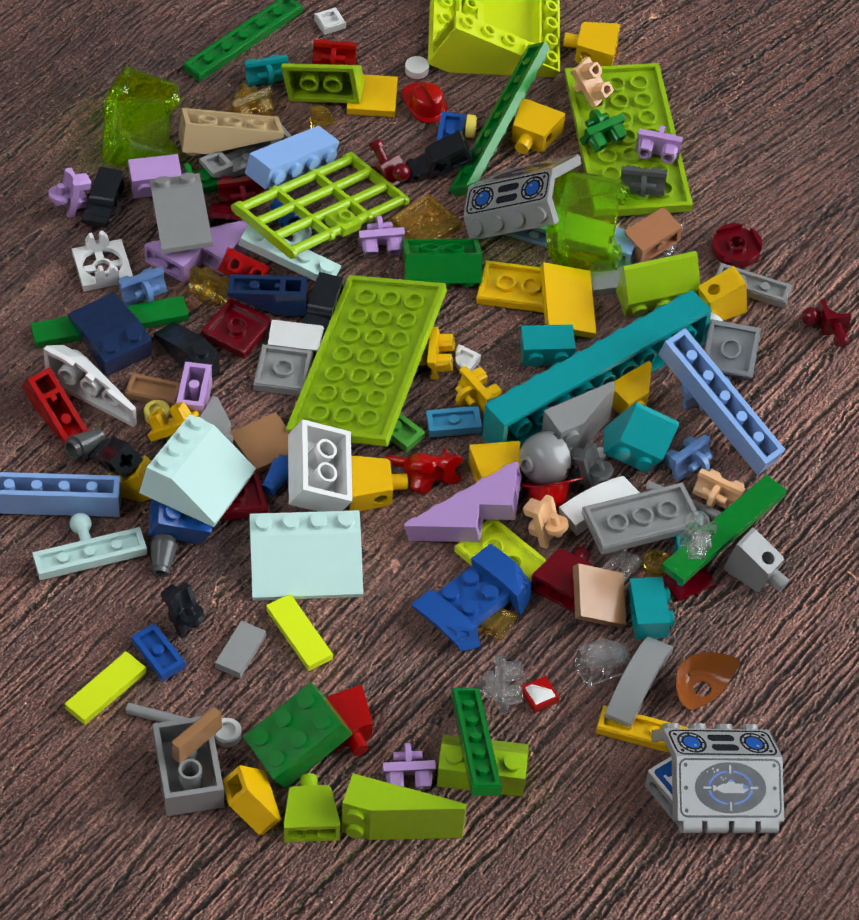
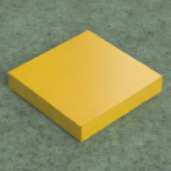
(377, 97)

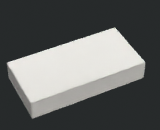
(295, 335)

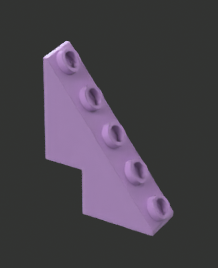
(179, 263)
(463, 514)

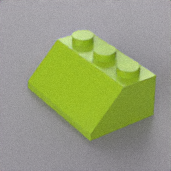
(323, 82)
(657, 282)
(510, 761)

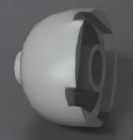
(545, 458)

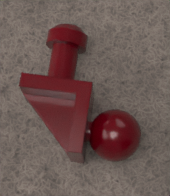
(390, 166)
(829, 322)

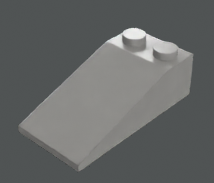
(181, 213)

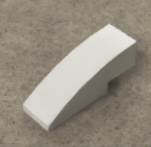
(602, 492)

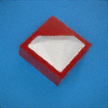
(540, 694)

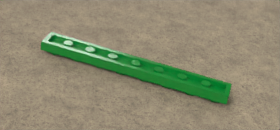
(500, 117)

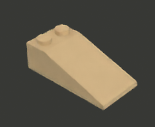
(220, 131)

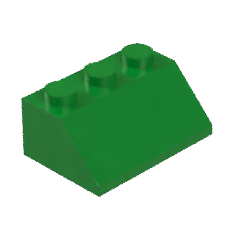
(443, 260)

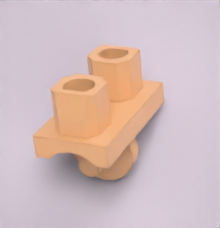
(590, 82)
(717, 489)
(545, 520)

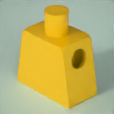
(594, 41)
(536, 126)
(725, 294)
(491, 457)
(374, 483)

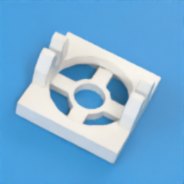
(102, 278)

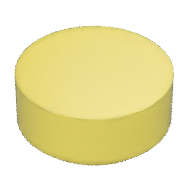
(471, 124)
(155, 405)

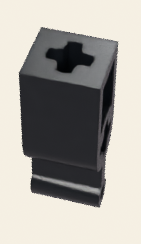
(441, 157)
(104, 197)
(323, 300)
(116, 457)

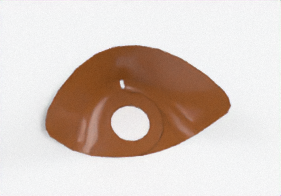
(706, 667)

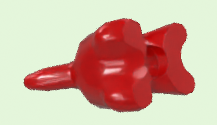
(426, 469)

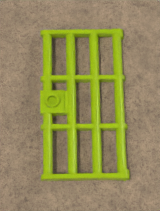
(336, 216)

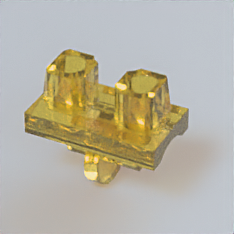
(249, 98)
(208, 285)

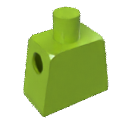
(311, 812)

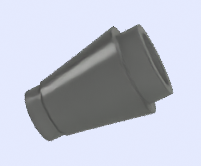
(82, 444)
(162, 554)

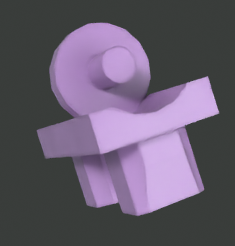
(658, 143)
(71, 192)
(381, 234)
(421, 770)

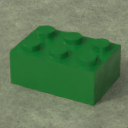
(297, 735)

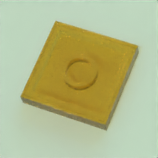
(426, 220)

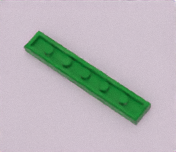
(242, 38)
(149, 314)
(730, 525)
(475, 742)

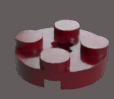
(738, 257)

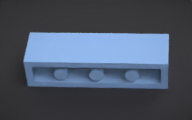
(291, 157)

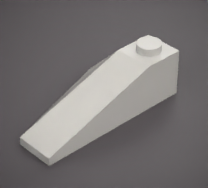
(84, 381)

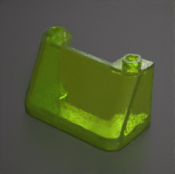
(138, 117)
(587, 221)

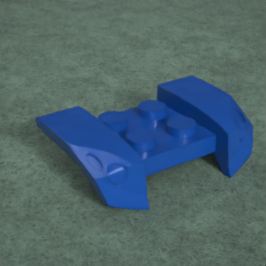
(475, 596)

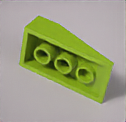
(393, 812)

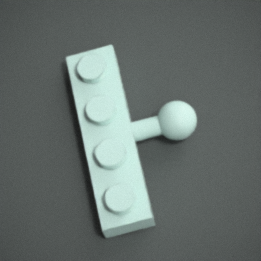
(306, 263)
(88, 551)

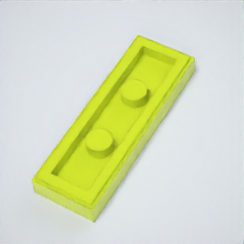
(299, 632)
(105, 688)

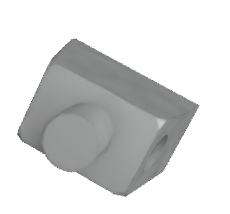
(756, 563)

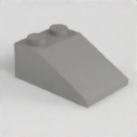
(580, 417)

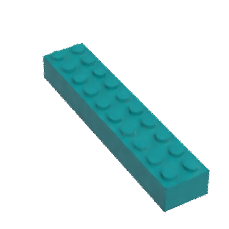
(521, 410)

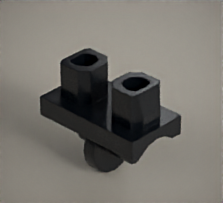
(182, 608)

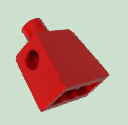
(354, 711)

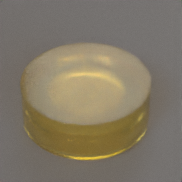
(653, 561)

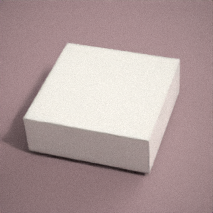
(329, 21)

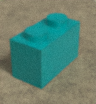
(546, 344)
(649, 607)

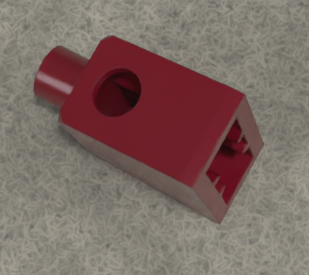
(555, 576)

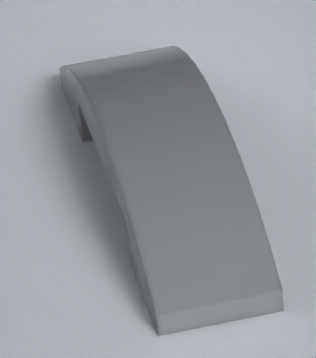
(233, 163)
(637, 680)

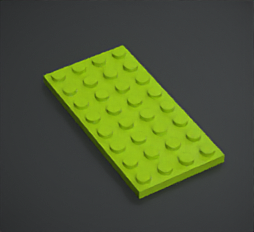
(645, 105)
(369, 357)

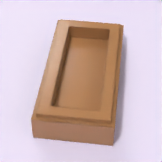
(149, 388)
(196, 735)

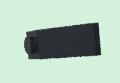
(188, 346)

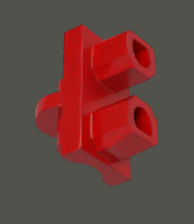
(334, 52)
(238, 263)

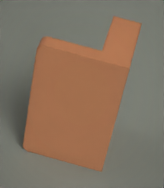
(654, 234)

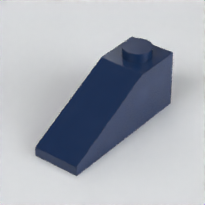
(271, 293)

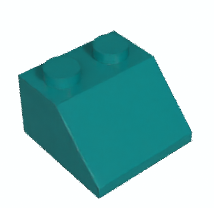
(639, 437)

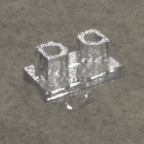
(697, 534)
(499, 684)

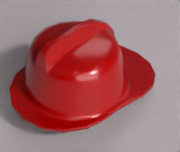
(424, 101)
(556, 490)

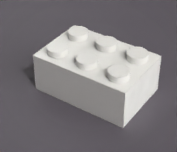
(319, 467)

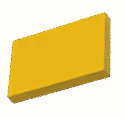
(511, 286)
(568, 298)

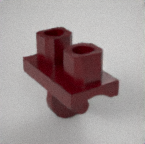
(237, 189)

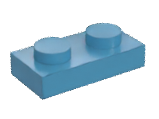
(453, 421)

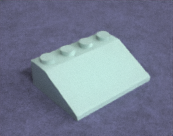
(197, 472)
(306, 555)

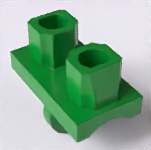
(600, 126)

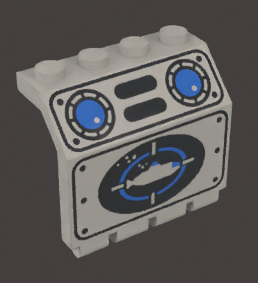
(515, 198)
(724, 778)

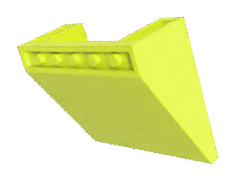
(492, 35)

